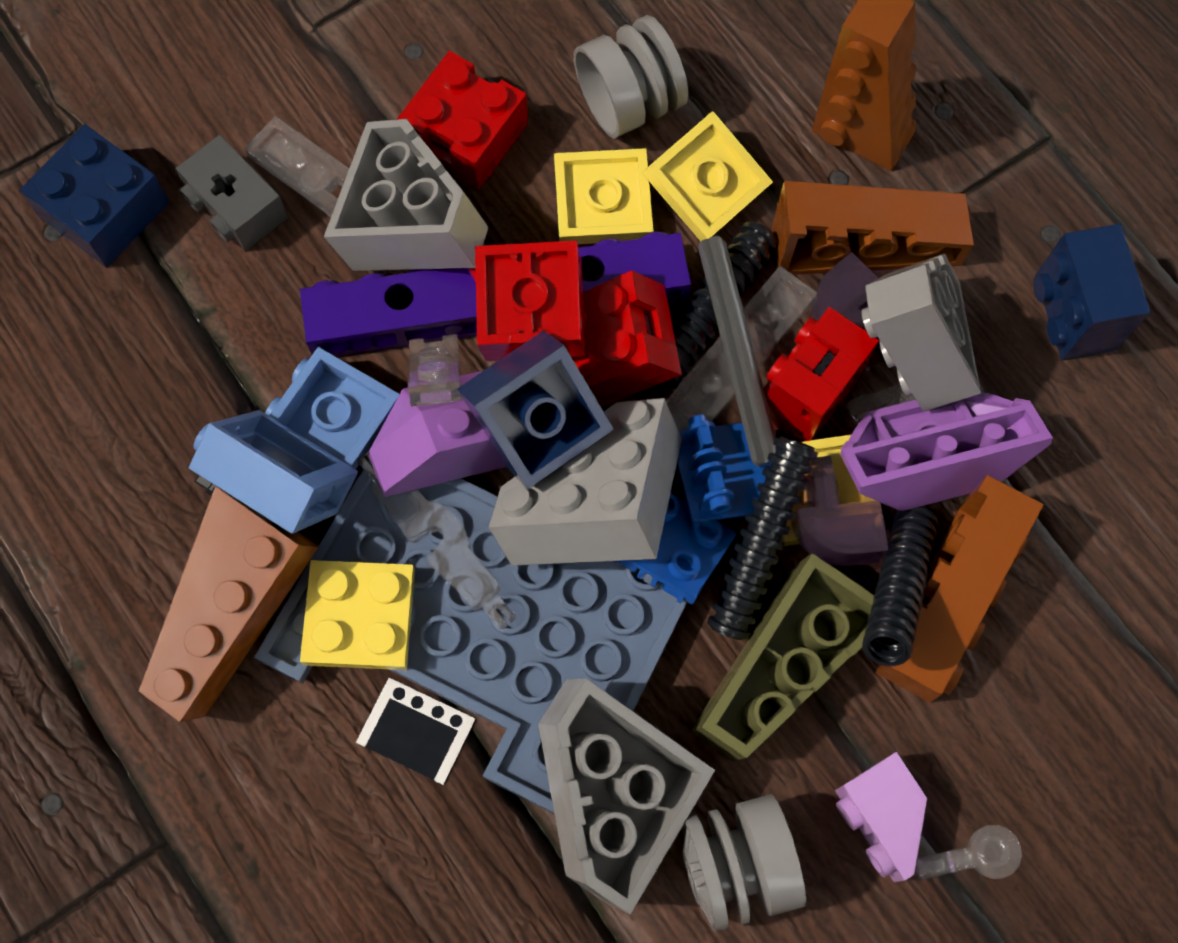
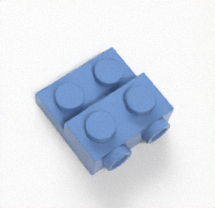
(334, 406)

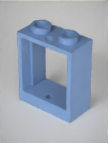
(272, 469)

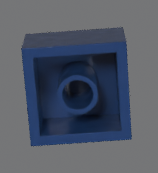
(95, 195)
(1090, 292)
(536, 408)

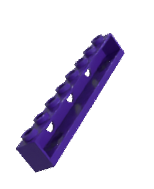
(357, 320)

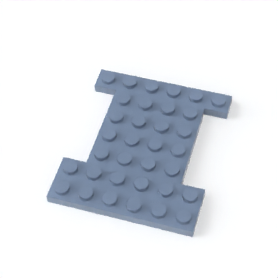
(569, 625)

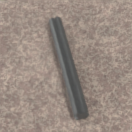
(738, 349)

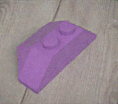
(430, 445)
(941, 453)

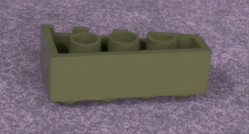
(790, 654)

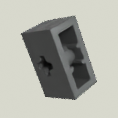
(219, 173)

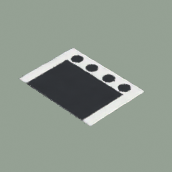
(415, 730)

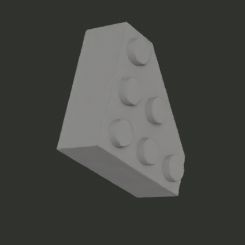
(402, 207)
(924, 331)
(602, 501)
(614, 791)

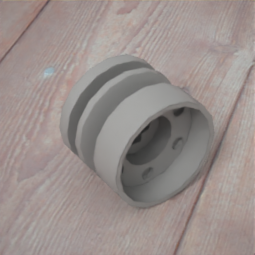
(631, 76)
(743, 862)

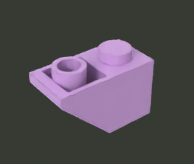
(889, 813)

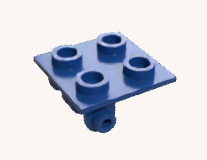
(717, 470)
(685, 553)

